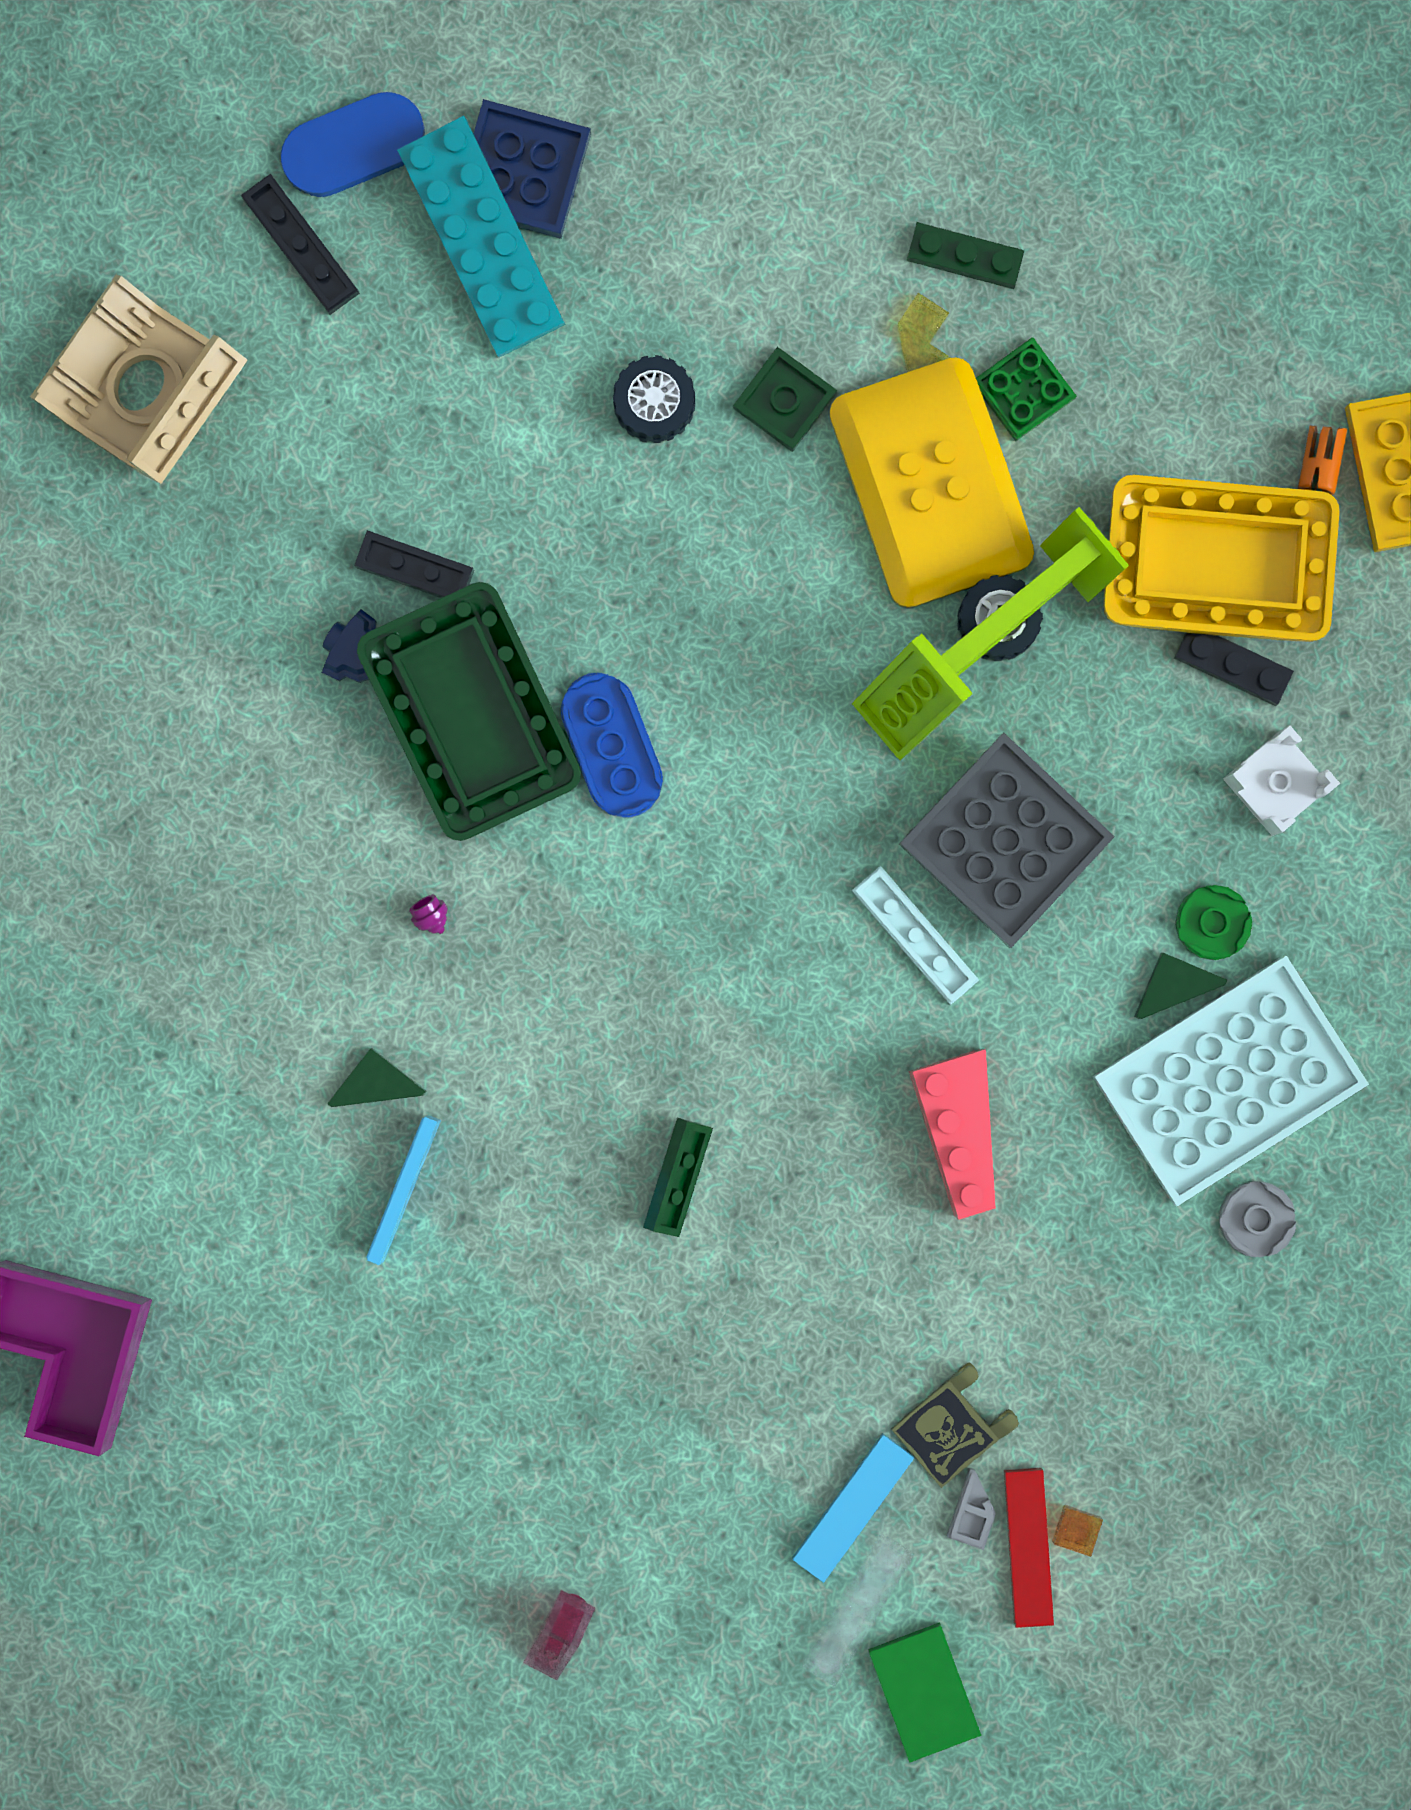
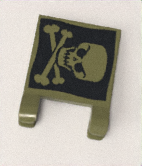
(948, 1431)

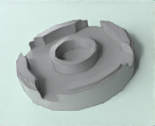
(1245, 1213)

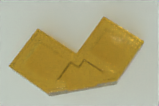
(917, 331)

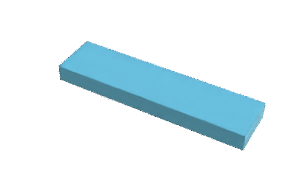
(403, 1190)
(853, 1507)

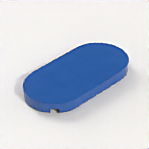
(350, 144)
(611, 745)

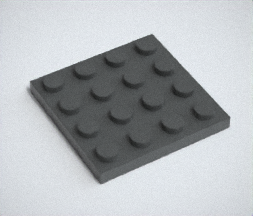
(1006, 840)

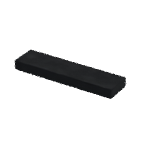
(300, 244)

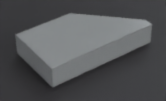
(972, 1514)

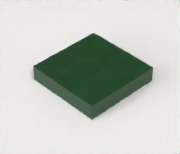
(785, 399)

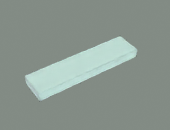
(915, 935)

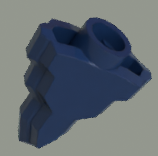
(342, 648)

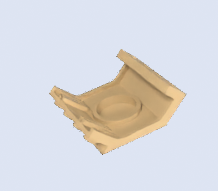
(113, 337)

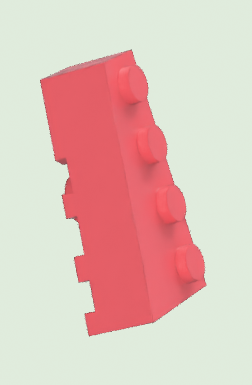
(957, 1120)

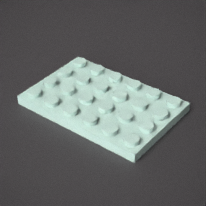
(1230, 1080)

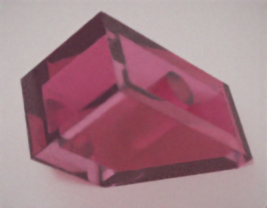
(559, 1634)

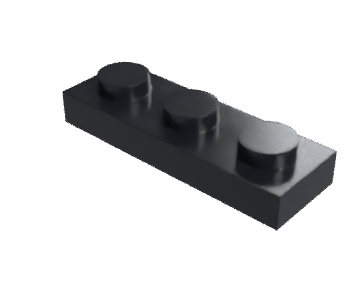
(412, 566)
(1235, 665)

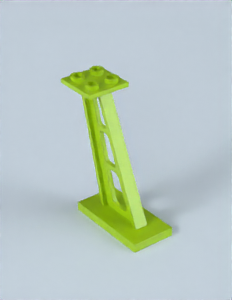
(925, 687)

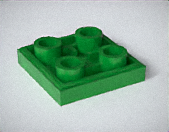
(1024, 389)

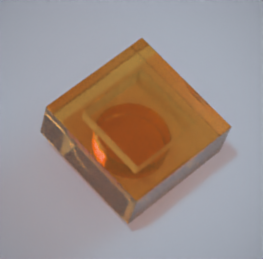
(1077, 1530)

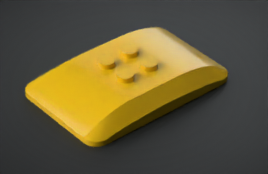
(931, 482)
(1223, 558)

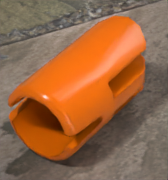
(1321, 464)

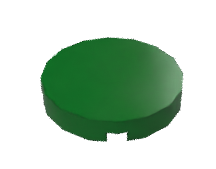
(1198, 924)

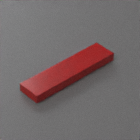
(1028, 1547)

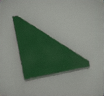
(1175, 983)
(375, 1081)

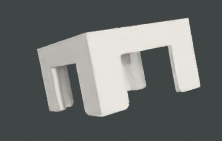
(1279, 781)

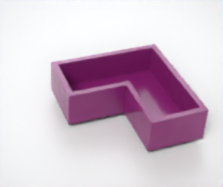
(88, 1350)

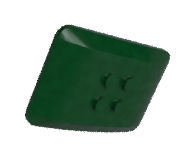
(469, 711)

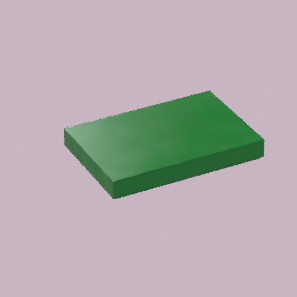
(924, 1692)

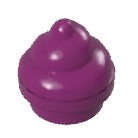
(429, 914)

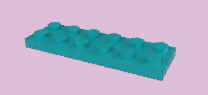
(481, 236)

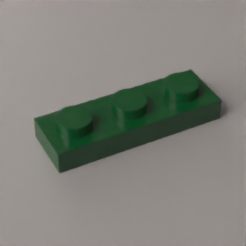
(965, 255)
(678, 1177)

